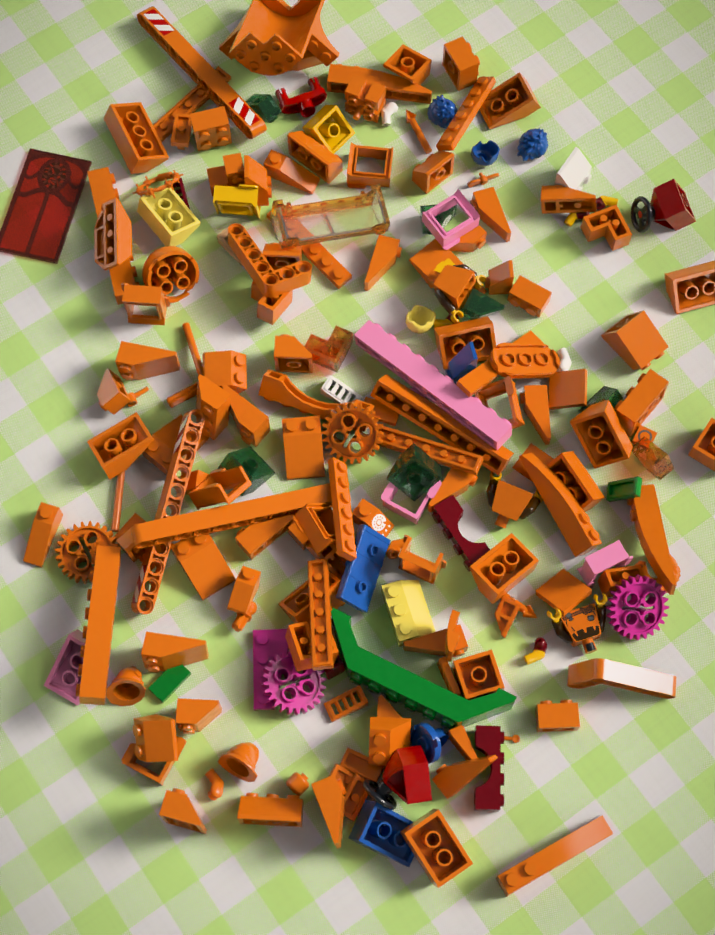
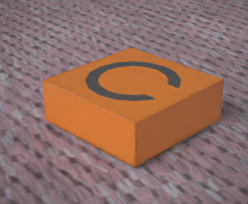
(643, 431)

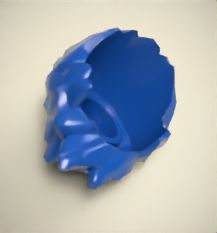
(441, 111)
(532, 144)

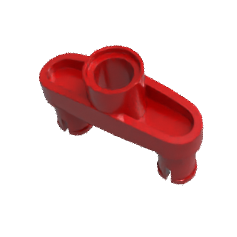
(302, 103)

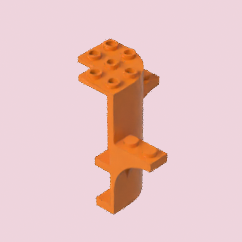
(276, 36)

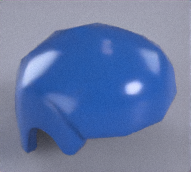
(486, 153)

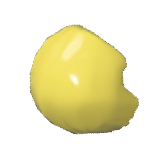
(420, 319)

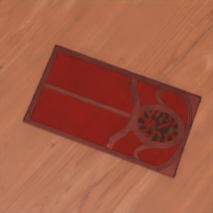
(43, 205)

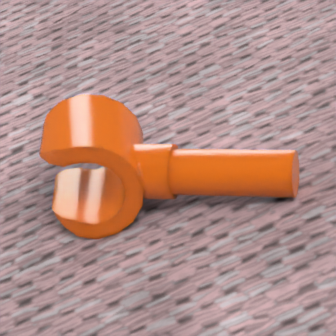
(133, 396)

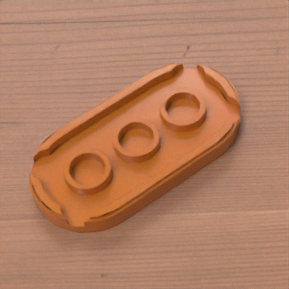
(524, 360)

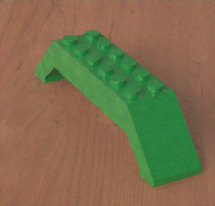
(410, 689)

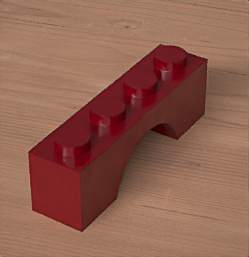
(448, 515)
(488, 796)

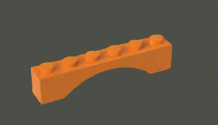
(279, 388)

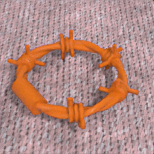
(160, 177)

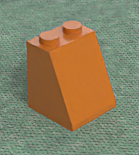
(636, 340)

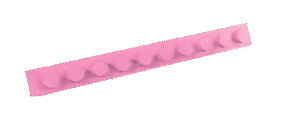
(433, 385)

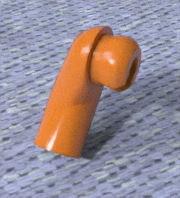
(394, 548)
(217, 785)

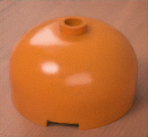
(169, 265)

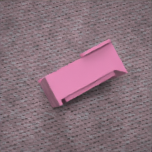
(452, 237)
(391, 490)
(603, 559)

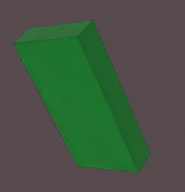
(624, 489)
(169, 682)

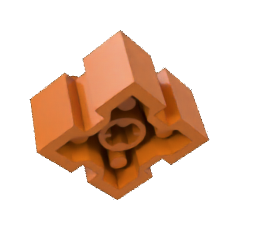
(364, 99)

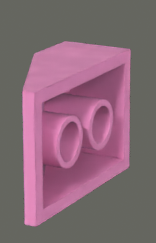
(64, 672)

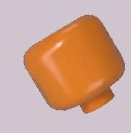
(298, 783)

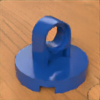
(429, 739)

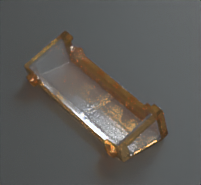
(330, 219)

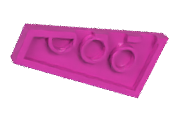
(265, 646)

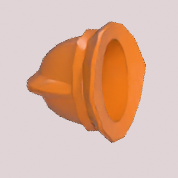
(126, 687)
(241, 761)

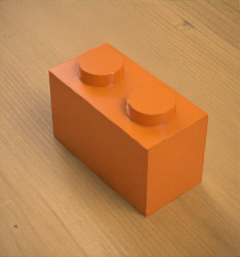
(529, 296)
(557, 716)

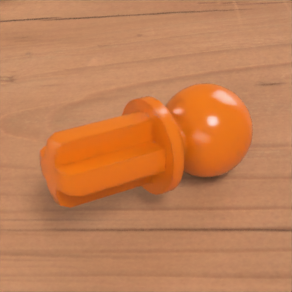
(241, 620)

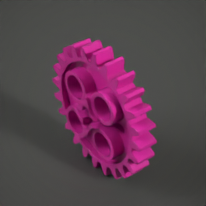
(636, 625)
(300, 699)

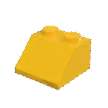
(329, 128)

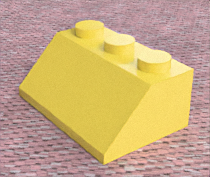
(168, 216)
(407, 610)

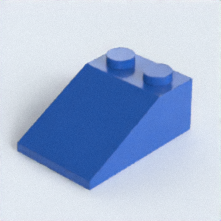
(380, 832)

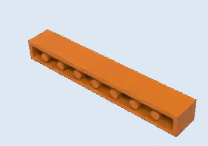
(103, 191)
(438, 422)
(100, 625)

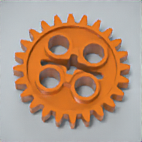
(367, 442)
(70, 560)

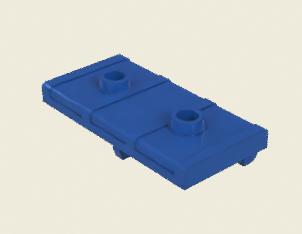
(362, 573)

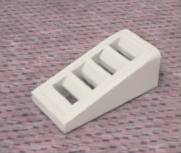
(338, 385)

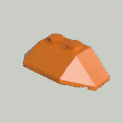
(112, 235)

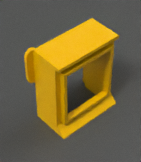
(236, 200)

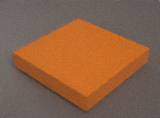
(568, 389)
(563, 591)

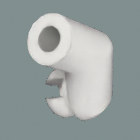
(387, 111)
(565, 362)

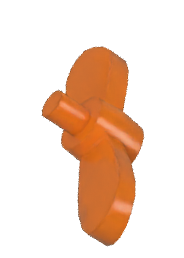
(482, 179)

